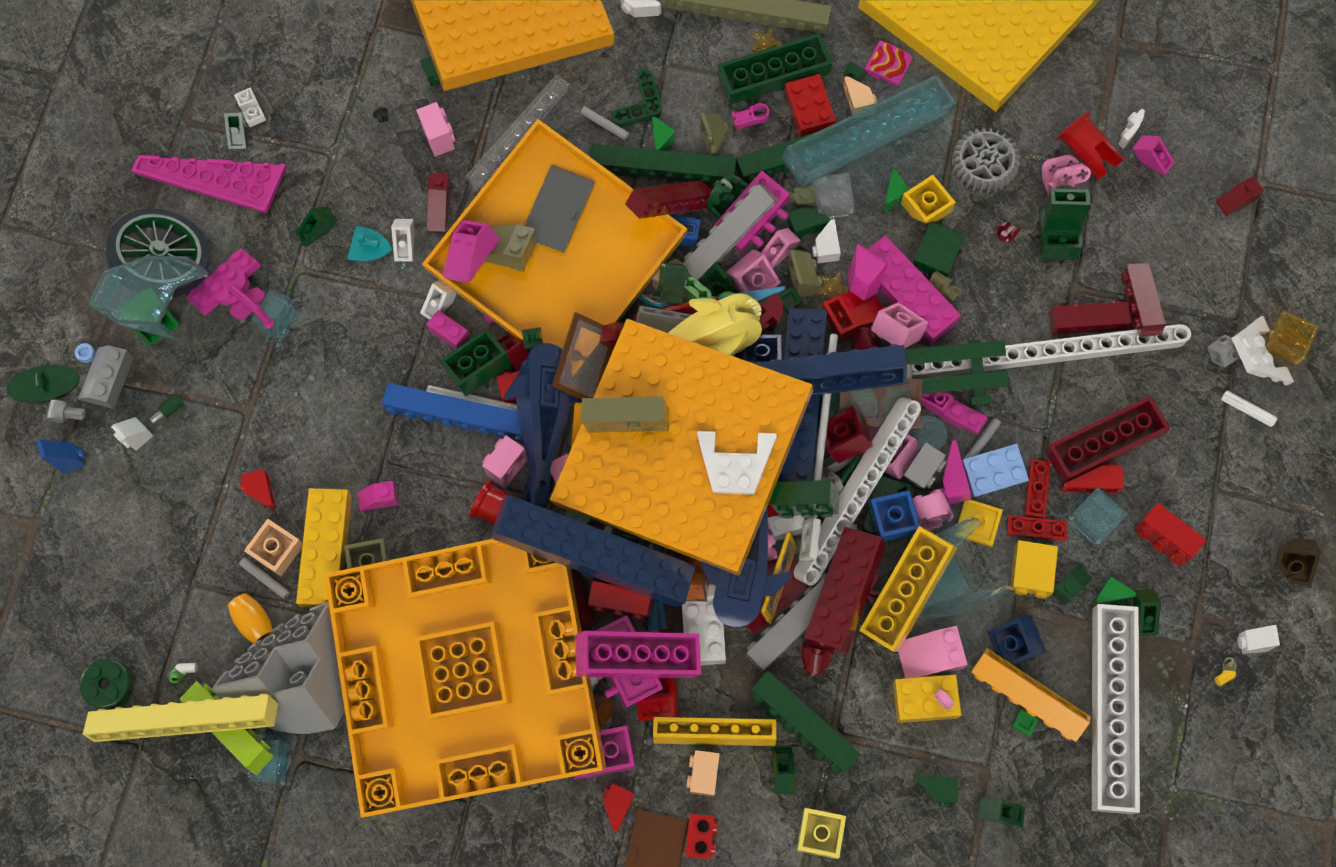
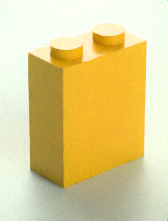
(1034, 569)

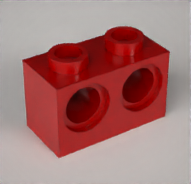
(695, 836)

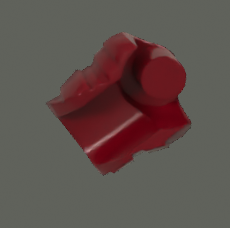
(1006, 232)

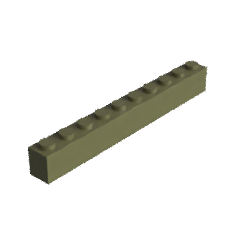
(781, 13)

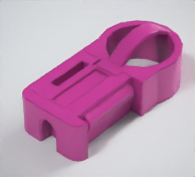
(747, 117)

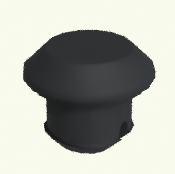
(381, 114)

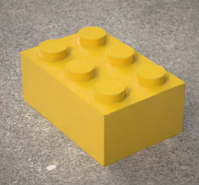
(917, 702)

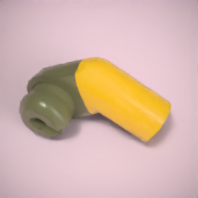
(1228, 671)

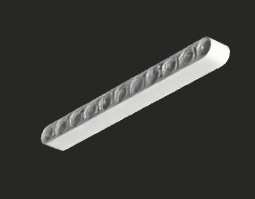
(860, 486)

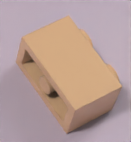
(704, 773)

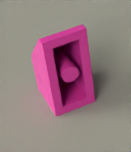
(1154, 154)
(378, 496)

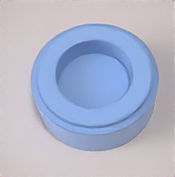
(85, 353)

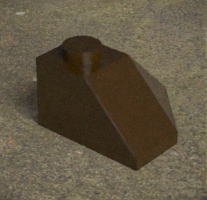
(1299, 560)

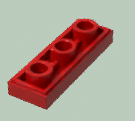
(1037, 499)
(1025, 527)

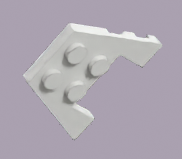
(1254, 354)
(735, 471)

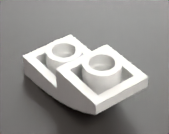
(250, 107)
(1134, 122)

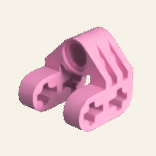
(1055, 178)

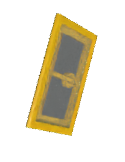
(783, 565)

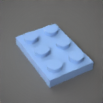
(995, 470)

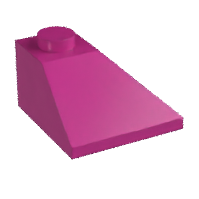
(865, 273)

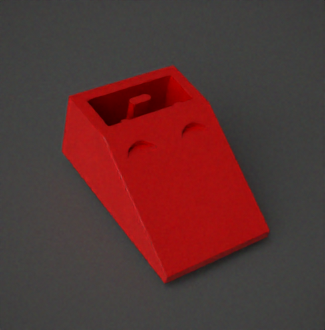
(849, 313)

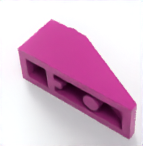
(954, 481)

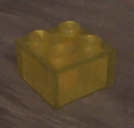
(1290, 337)

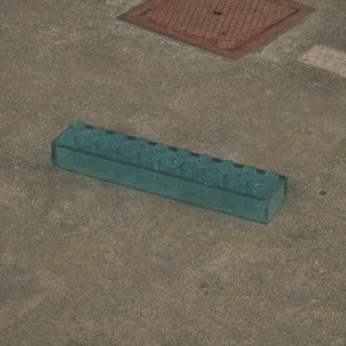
(868, 130)

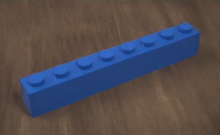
(452, 411)

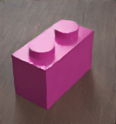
(448, 330)

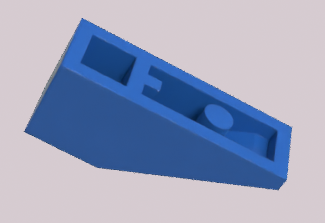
(61, 455)

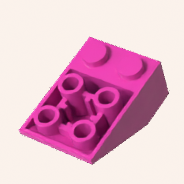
(468, 250)

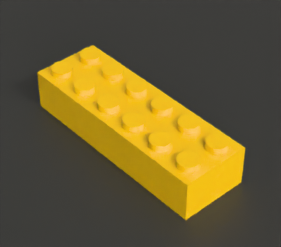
(323, 543)
(908, 589)

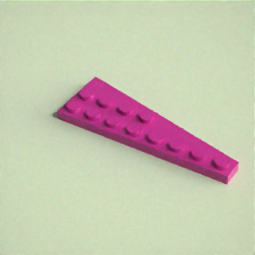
(233, 182)

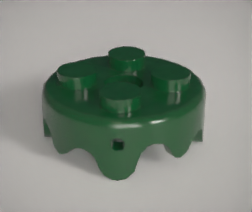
(724, 194)
(116, 693)

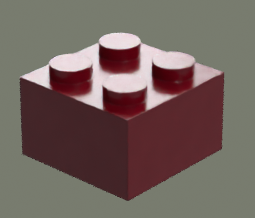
(847, 435)

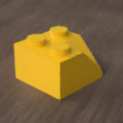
(928, 201)

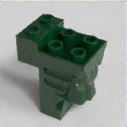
(1062, 223)

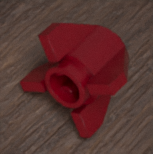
(815, 659)

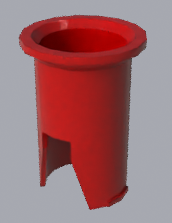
(1090, 145)
(488, 503)

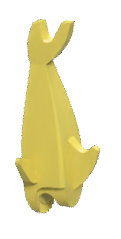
(722, 324)

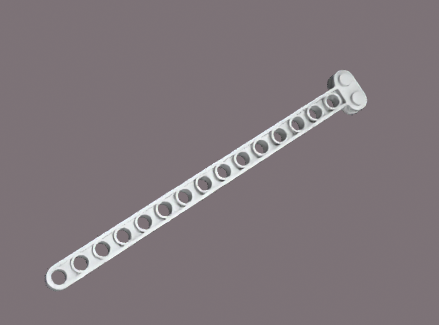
(1059, 353)

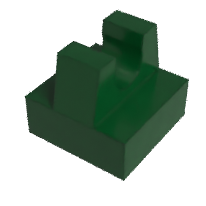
(857, 71)
(532, 337)

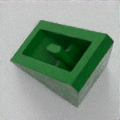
(663, 134)
(895, 191)
(1113, 592)

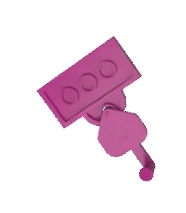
(230, 286)

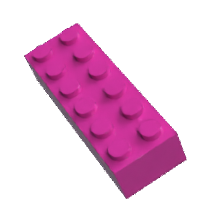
(910, 288)
(637, 654)

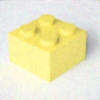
(821, 833)

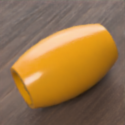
(250, 618)

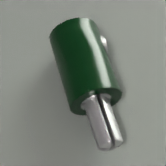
(167, 408)

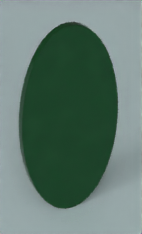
(43, 383)

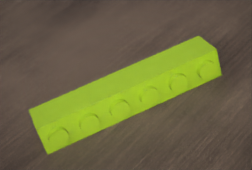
(241, 742)

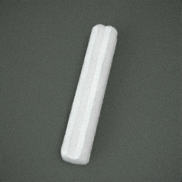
(1249, 408)

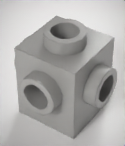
(1223, 351)

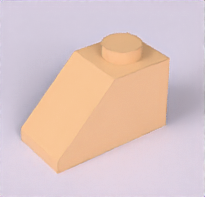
(858, 95)

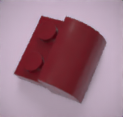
(771, 313)

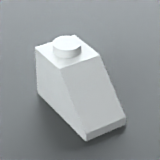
(641, 8)
(403, 239)
(827, 244)
(438, 298)
(1258, 639)

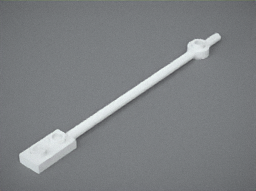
(811, 527)

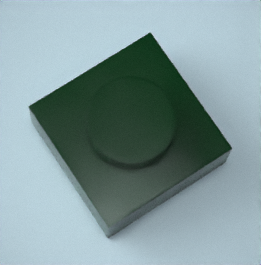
(790, 299)

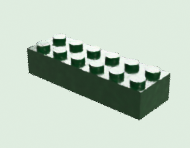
(773, 67)
(804, 723)

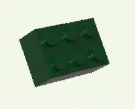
(476, 362)
(805, 499)

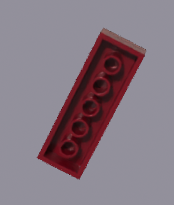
(1107, 439)
(845, 591)

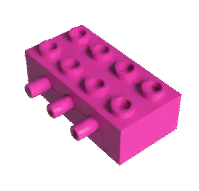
(752, 236)
(629, 688)

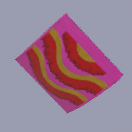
(888, 63)

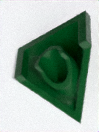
(717, 281)

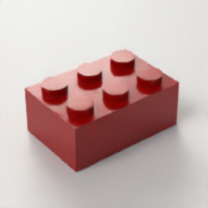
(809, 105)
(1169, 535)
(620, 601)

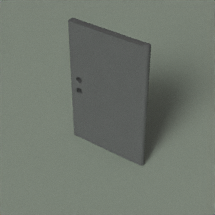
(557, 203)

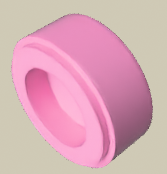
(943, 699)

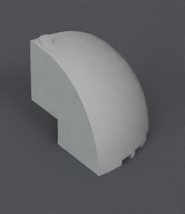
(296, 670)

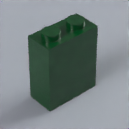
(938, 249)

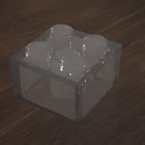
(833, 195)

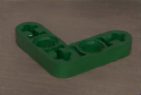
(645, 107)

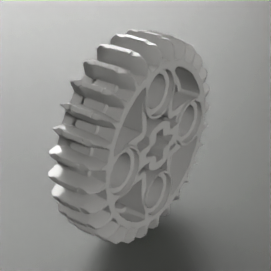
(986, 157)

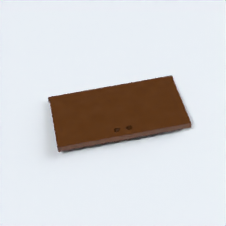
(656, 840)

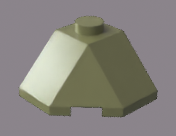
(713, 132)

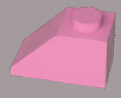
(779, 246)

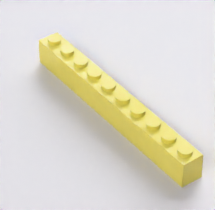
(181, 718)

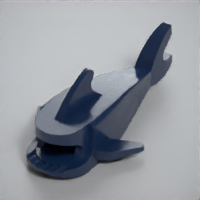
(540, 416)
(740, 597)

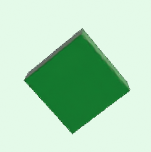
(1025, 723)

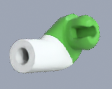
(181, 670)

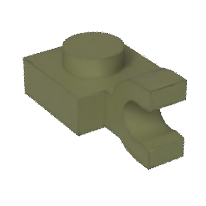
(802, 196)
(943, 285)

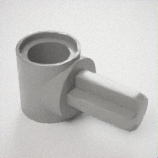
(61, 411)

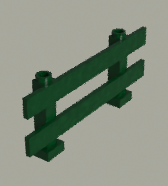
(976, 381)

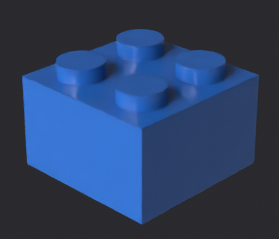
(894, 516)

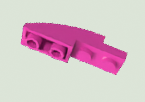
(954, 412)

